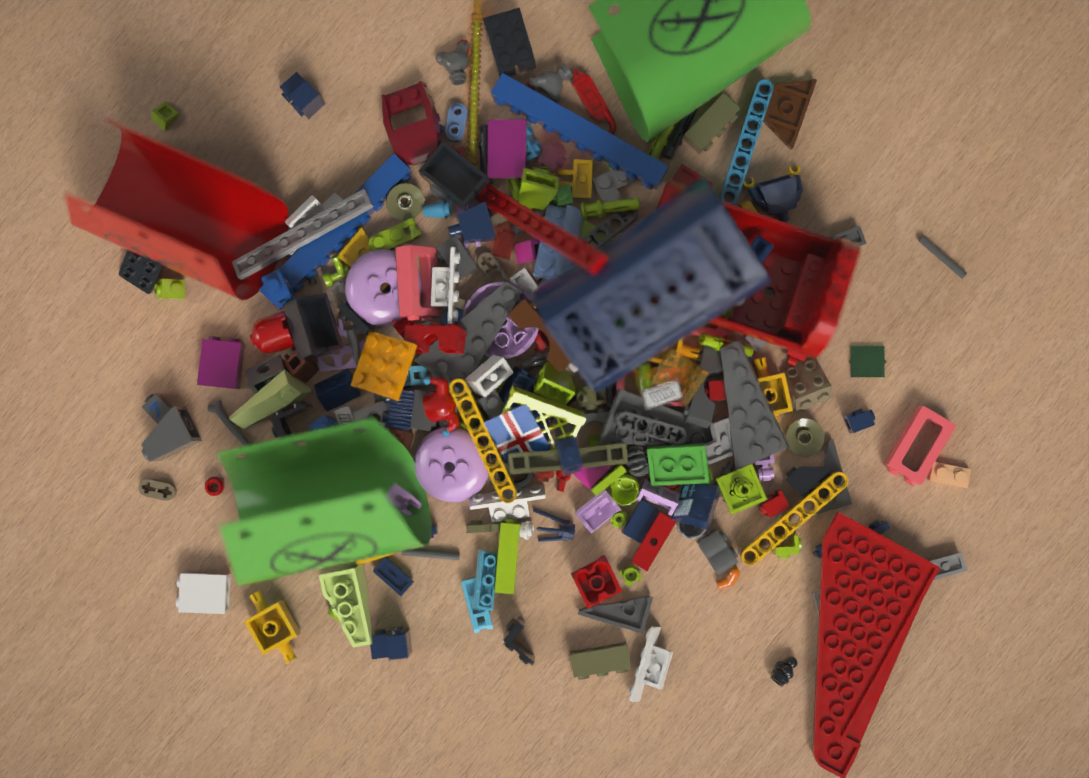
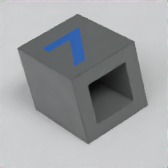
(156, 406)

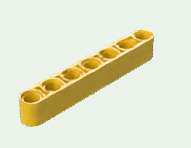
(483, 451)
(803, 514)

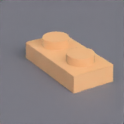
(949, 475)

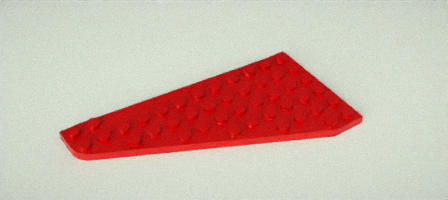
(865, 614)

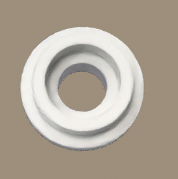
(526, 530)

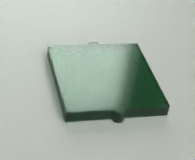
(867, 361)

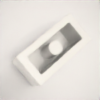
(489, 375)

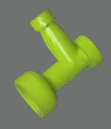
(341, 272)

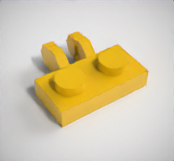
(582, 178)

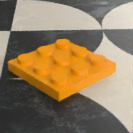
(383, 365)

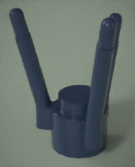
(564, 531)

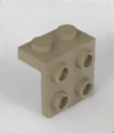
(807, 383)

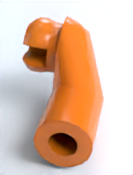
(731, 578)

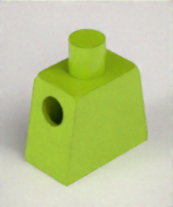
(537, 189)
(554, 385)

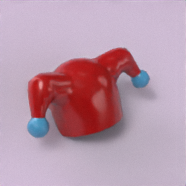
(440, 404)

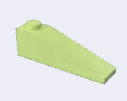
(276, 395)
(349, 599)

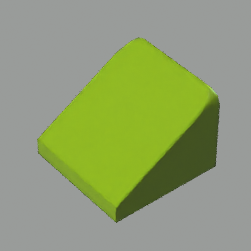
(164, 115)

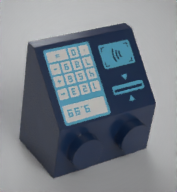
(697, 504)

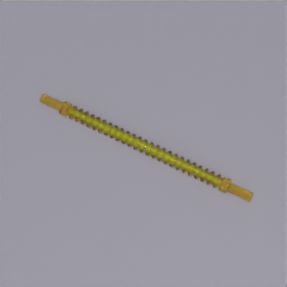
(476, 17)

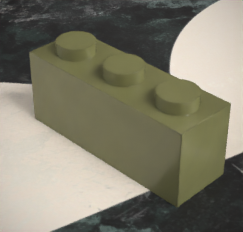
(712, 124)
(600, 660)

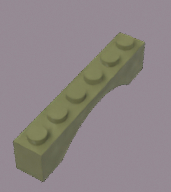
(548, 460)

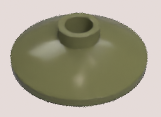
(411, 207)
(814, 436)

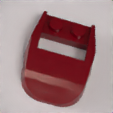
(417, 140)

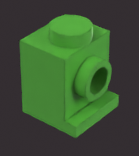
(563, 196)

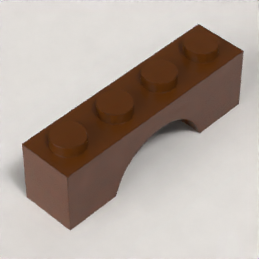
(526, 316)

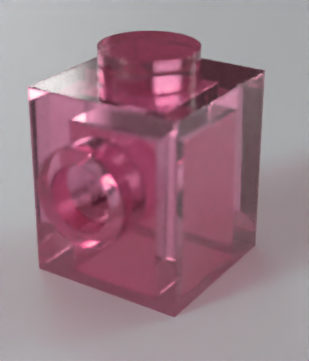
(553, 156)

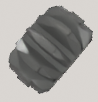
(637, 460)

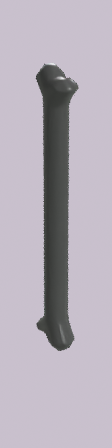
(217, 409)

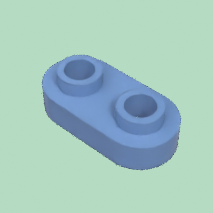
(456, 121)

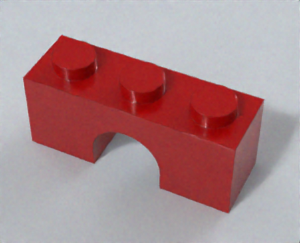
(450, 337)

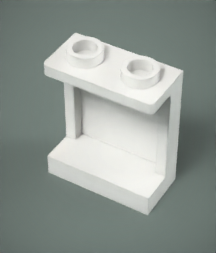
(203, 593)

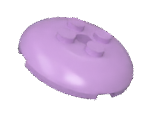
(364, 291)
(510, 339)
(432, 469)

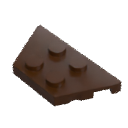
(788, 108)

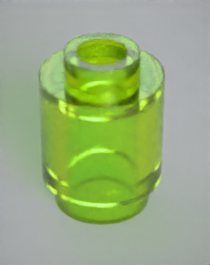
(643, 377)

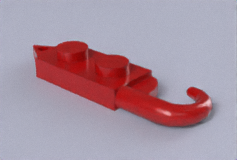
(592, 99)

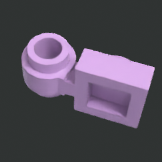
(765, 472)

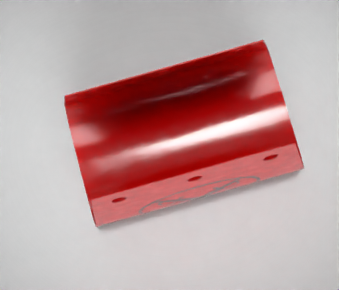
(182, 214)

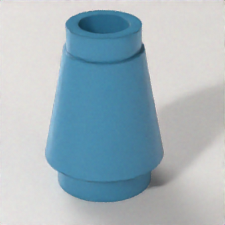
(439, 209)

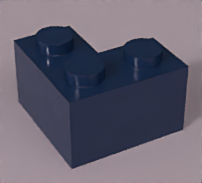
(303, 96)
(391, 644)

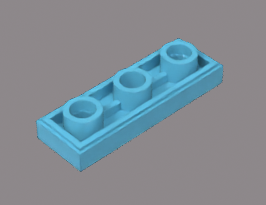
(484, 591)

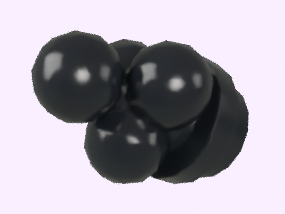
(783, 671)

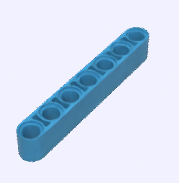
(749, 135)

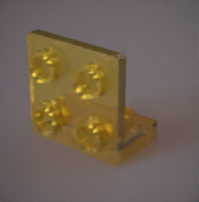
(678, 367)

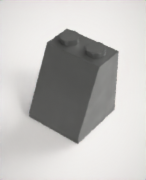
(171, 435)

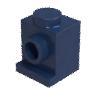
(859, 420)

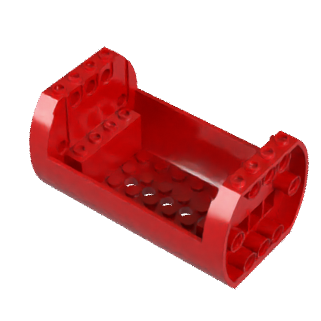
(807, 279)

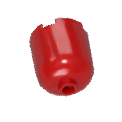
(272, 333)

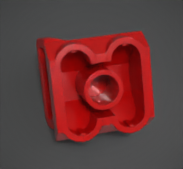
(596, 581)

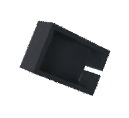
(509, 42)
(454, 176)
(312, 326)

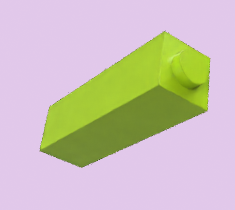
(507, 556)

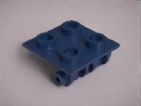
(519, 379)

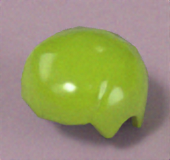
(625, 490)

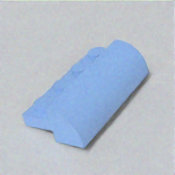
(549, 261)

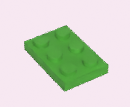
(678, 464)

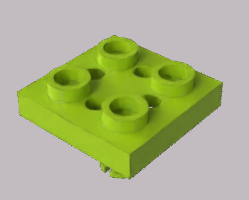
(741, 489)

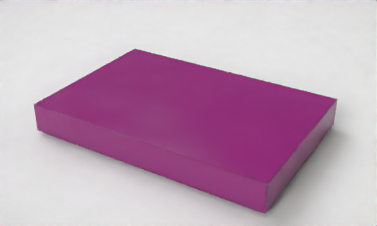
(507, 148)

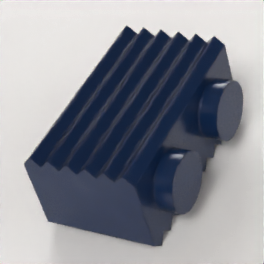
(399, 412)

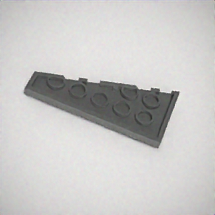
(481, 329)
(632, 403)
(751, 418)

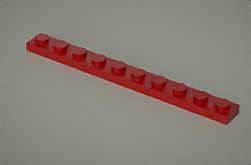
(542, 229)

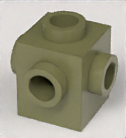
(587, 397)

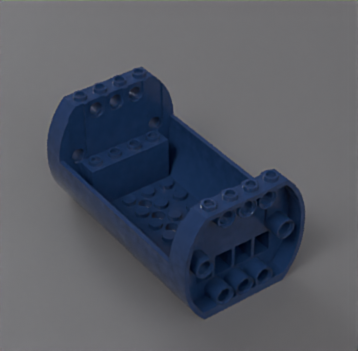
(678, 237)

